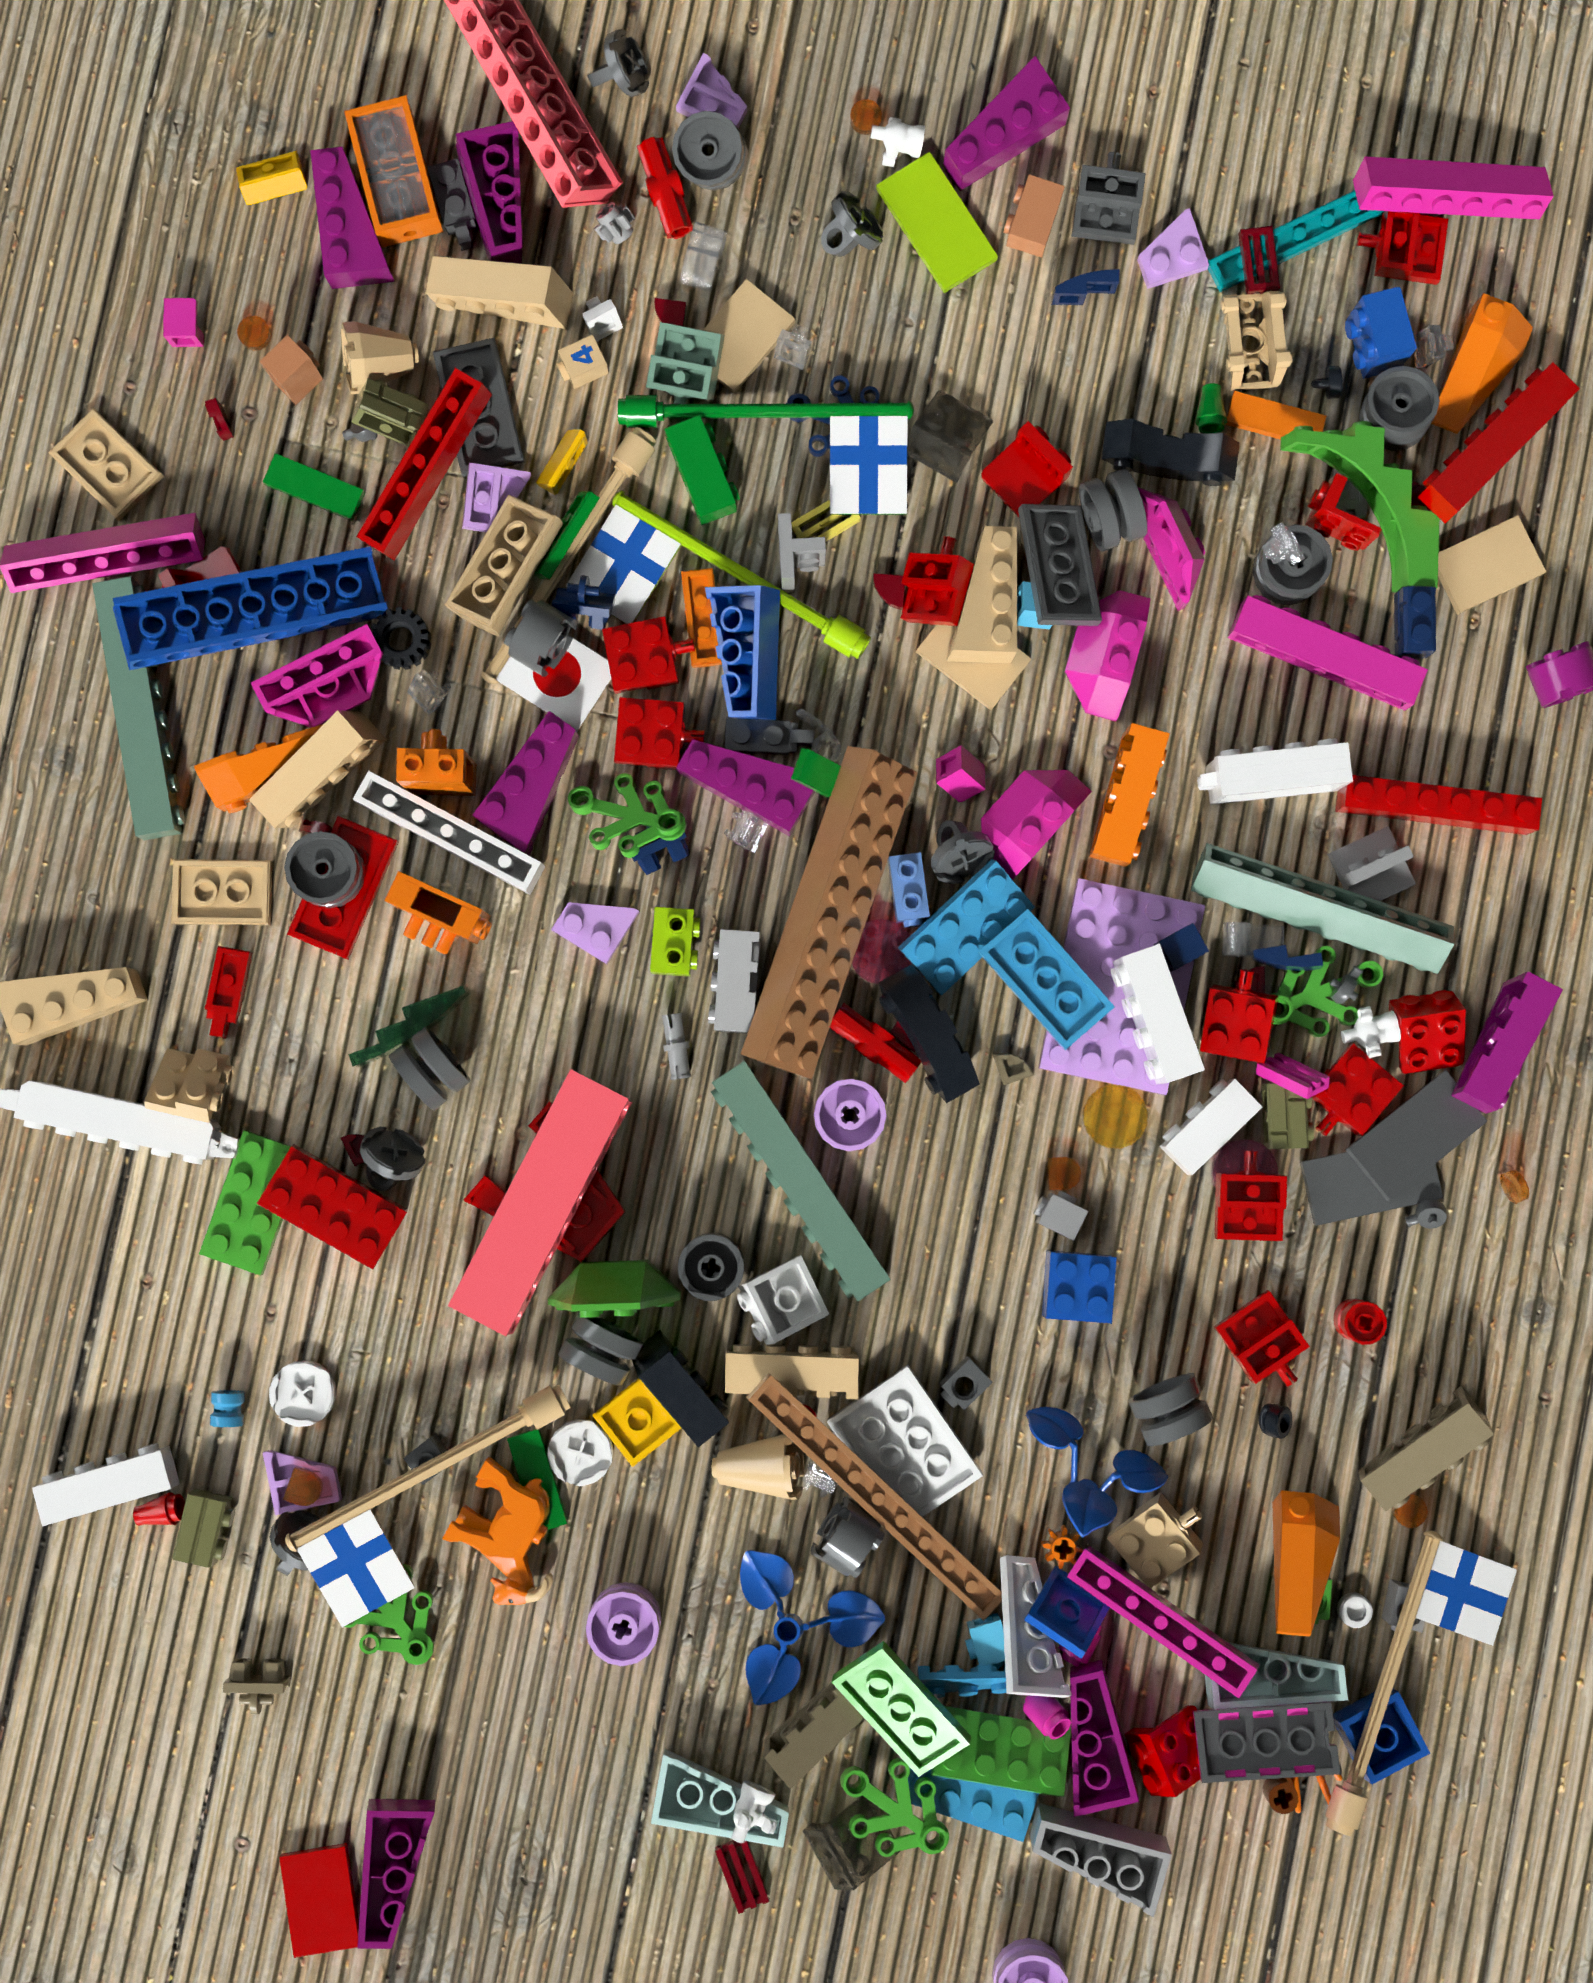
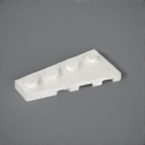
(1030, 1655)

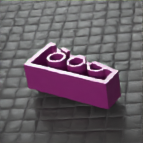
(1009, 124)
(493, 182)
(347, 235)
(748, 783)
(527, 787)
(1505, 1041)
(1099, 1752)
(391, 1854)

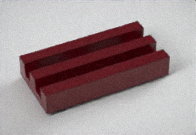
(1262, 286)
(751, 1901)

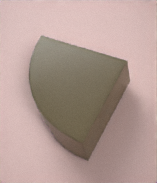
(1012, 1068)

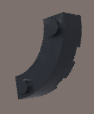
(1149, 452)
(930, 1032)

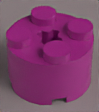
(1562, 675)

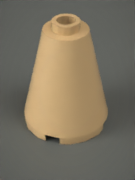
(762, 1467)

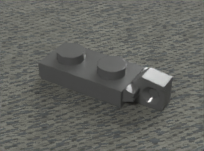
(453, 201)
(765, 736)

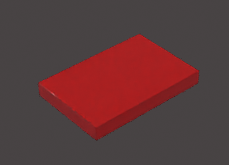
(320, 1900)

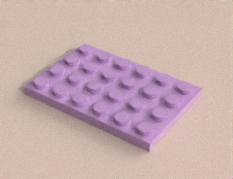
(1102, 928)

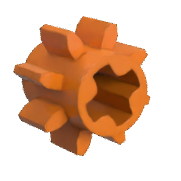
(1056, 1539)

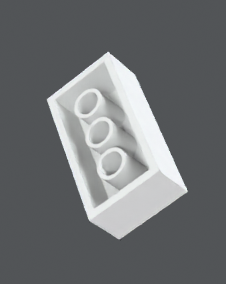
(1157, 1015)

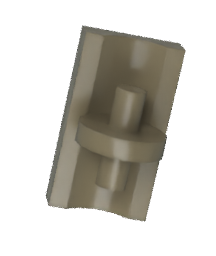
(260, 1686)

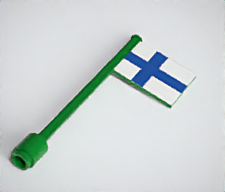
(865, 444)

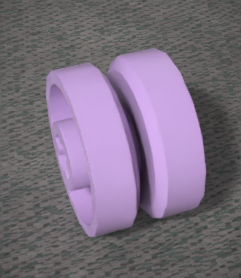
(868, 1109)
(623, 1644)
(1028, 1962)

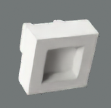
(601, 318)

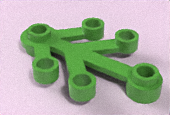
(630, 816)
(1315, 994)
(392, 1616)
(898, 1812)

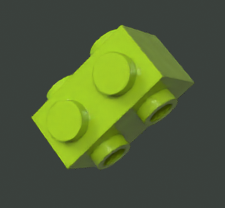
(669, 941)

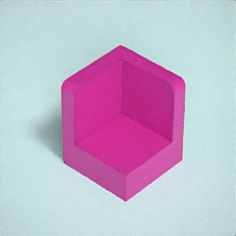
(181, 323)
(960, 774)

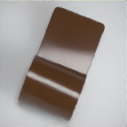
(1290, 1797)

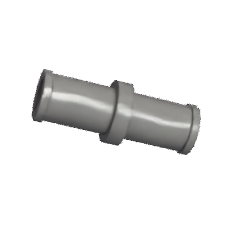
(676, 1046)

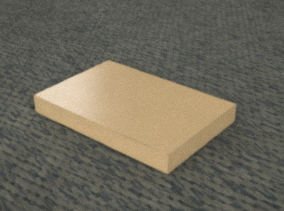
(750, 330)
(106, 464)
(1488, 565)
(981, 680)
(221, 892)

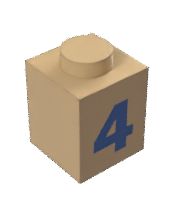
(582, 362)

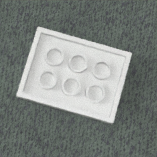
(907, 1442)

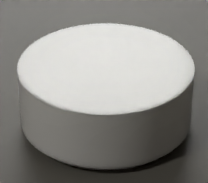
(1354, 1610)

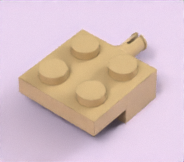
(1157, 1540)

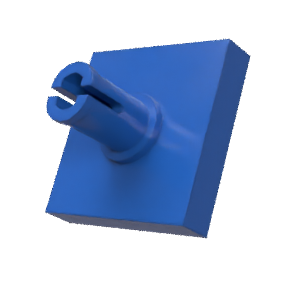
(1067, 1613)

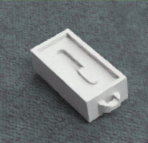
(1277, 772)

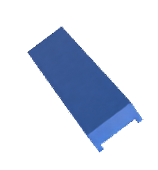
(248, 608)

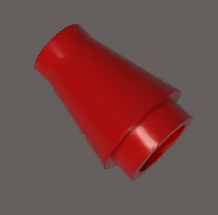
(160, 1511)

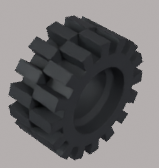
(419, 644)

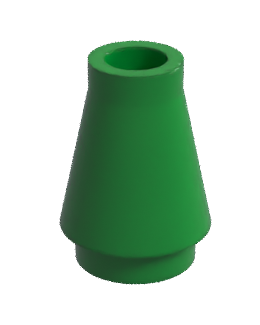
(1211, 411)

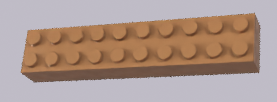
(829, 912)

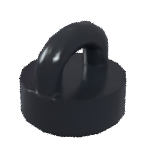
(1331, 382)
(1275, 1420)

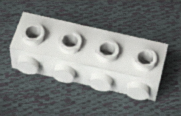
(105, 1485)

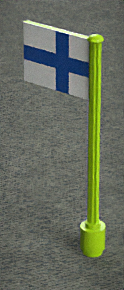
(640, 545)

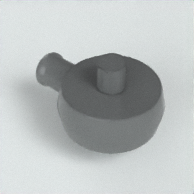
(359, 433)
(1345, 987)
(1428, 1214)

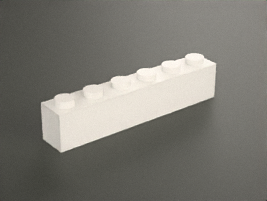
(449, 832)

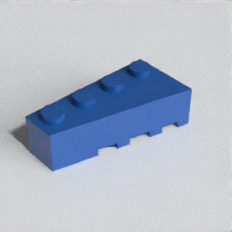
(748, 647)

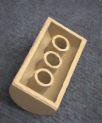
(503, 565)

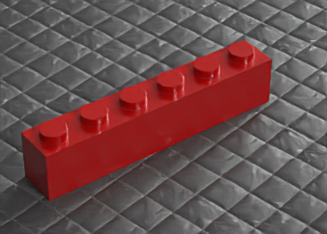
(1498, 442)
(424, 464)
(1440, 805)

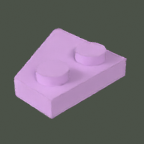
(712, 93)
(1173, 253)
(487, 491)
(595, 927)
(279, 1471)

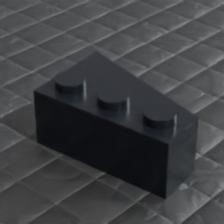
(680, 1389)

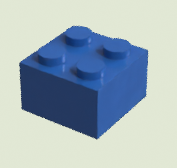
(1380, 332)
(1079, 1286)
(1397, 1741)

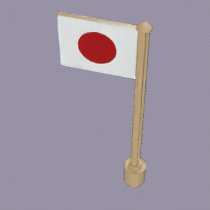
(582, 674)

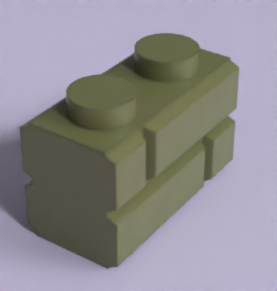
(389, 412)
(1285, 1118)
(203, 1528)

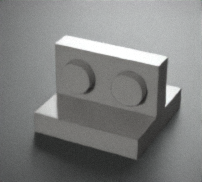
(797, 553)
(1373, 866)

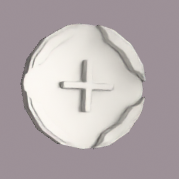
(302, 1393)
(580, 1452)

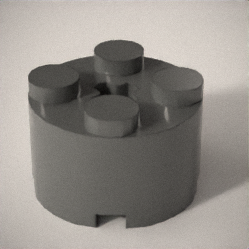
(540, 637)
(695, 1276)
(847, 1538)

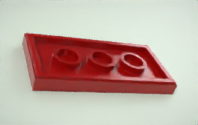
(340, 926)

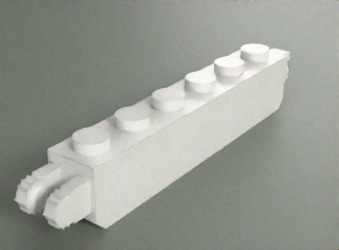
(118, 1120)

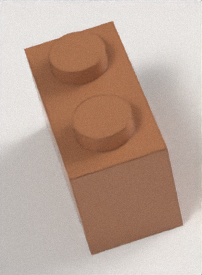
(1035, 215)
(292, 368)

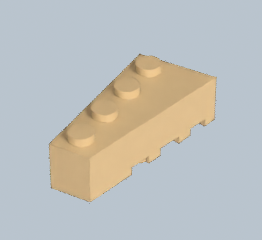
(500, 290)
(990, 607)
(317, 768)
(61, 1002)
(796, 1370)

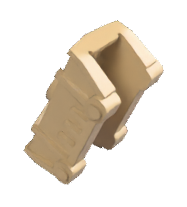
(1269, 335)

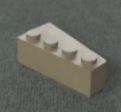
(1427, 1451)
(810, 1734)

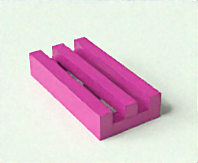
(1293, 1075)

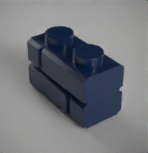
(1415, 621)

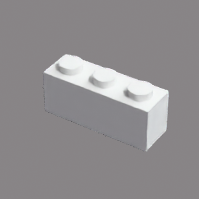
(1209, 1125)

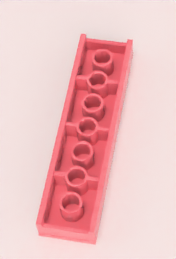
(538, 100)
(540, 1203)

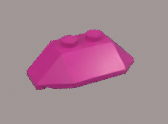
(1172, 545)
(1106, 654)
(323, 681)
(1030, 815)

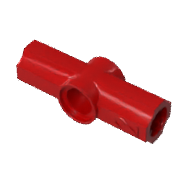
(664, 187)
(874, 1043)

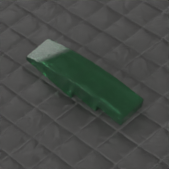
(417, 1015)

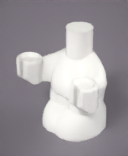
(899, 138)
(1372, 1031)
(750, 1811)

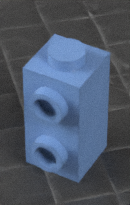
(908, 889)

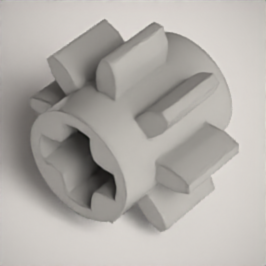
(614, 223)

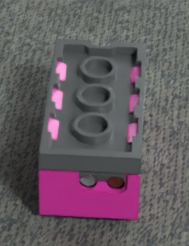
(1265, 1742)

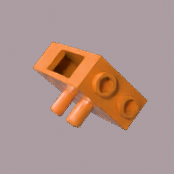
(435, 768)
(438, 909)

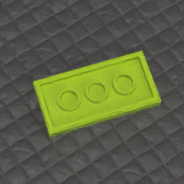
(936, 222)

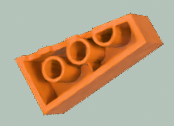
(1128, 795)

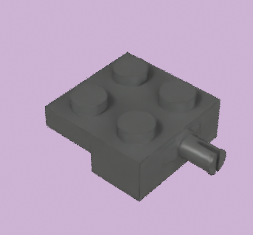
(1108, 202)

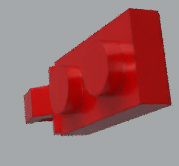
(227, 989)

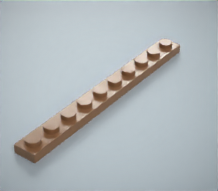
(875, 1496)

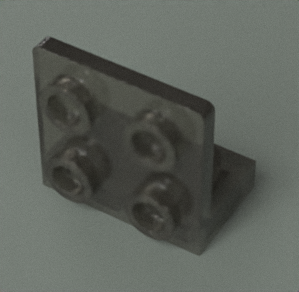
(947, 435)
(844, 1857)

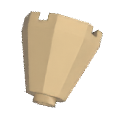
(375, 354)

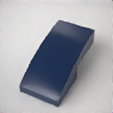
(1076, 289)
(1278, 958)

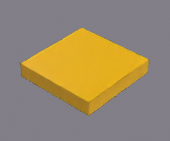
(636, 1422)

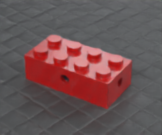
(332, 1206)

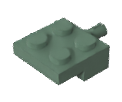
(685, 362)

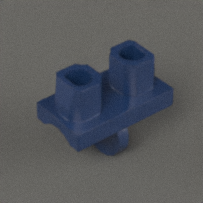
(585, 600)
(647, 858)

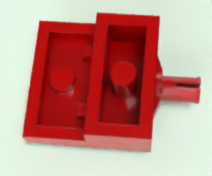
(1408, 246)
(936, 586)
(643, 655)
(652, 733)
(1239, 1021)
(1356, 1092)
(1250, 1203)
(1262, 1339)

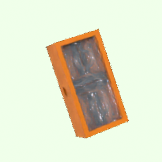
(393, 171)

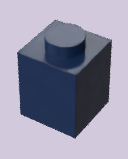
(1182, 947)

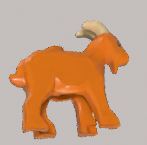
(509, 1535)

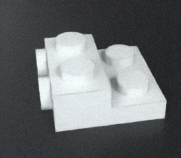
(782, 1301)

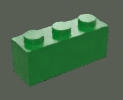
(702, 469)

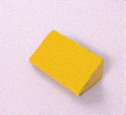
(271, 178)
(562, 461)

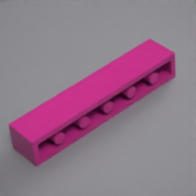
(1452, 188)
(102, 552)
(1327, 652)
(1163, 1621)

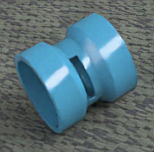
(227, 1408)

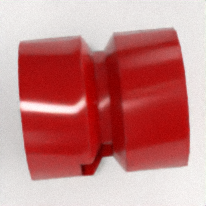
(1360, 1321)

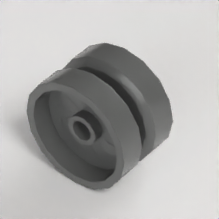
(729, 154)
(1403, 404)
(1113, 509)
(1295, 583)
(307, 862)
(434, 1064)
(601, 1350)
(1170, 1409)

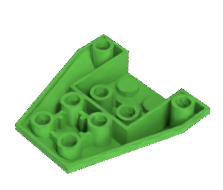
(614, 1286)

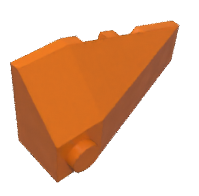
(1483, 357)
(236, 778)
(1304, 1551)

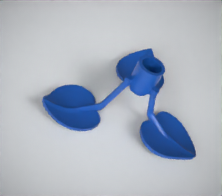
(1083, 1500)
(770, 1670)

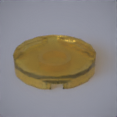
(1115, 1116)

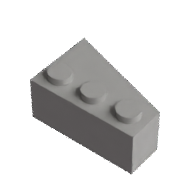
(735, 980)

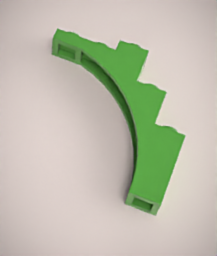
(1408, 529)

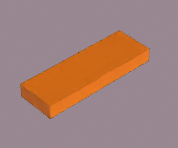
(1269, 417)
(698, 617)

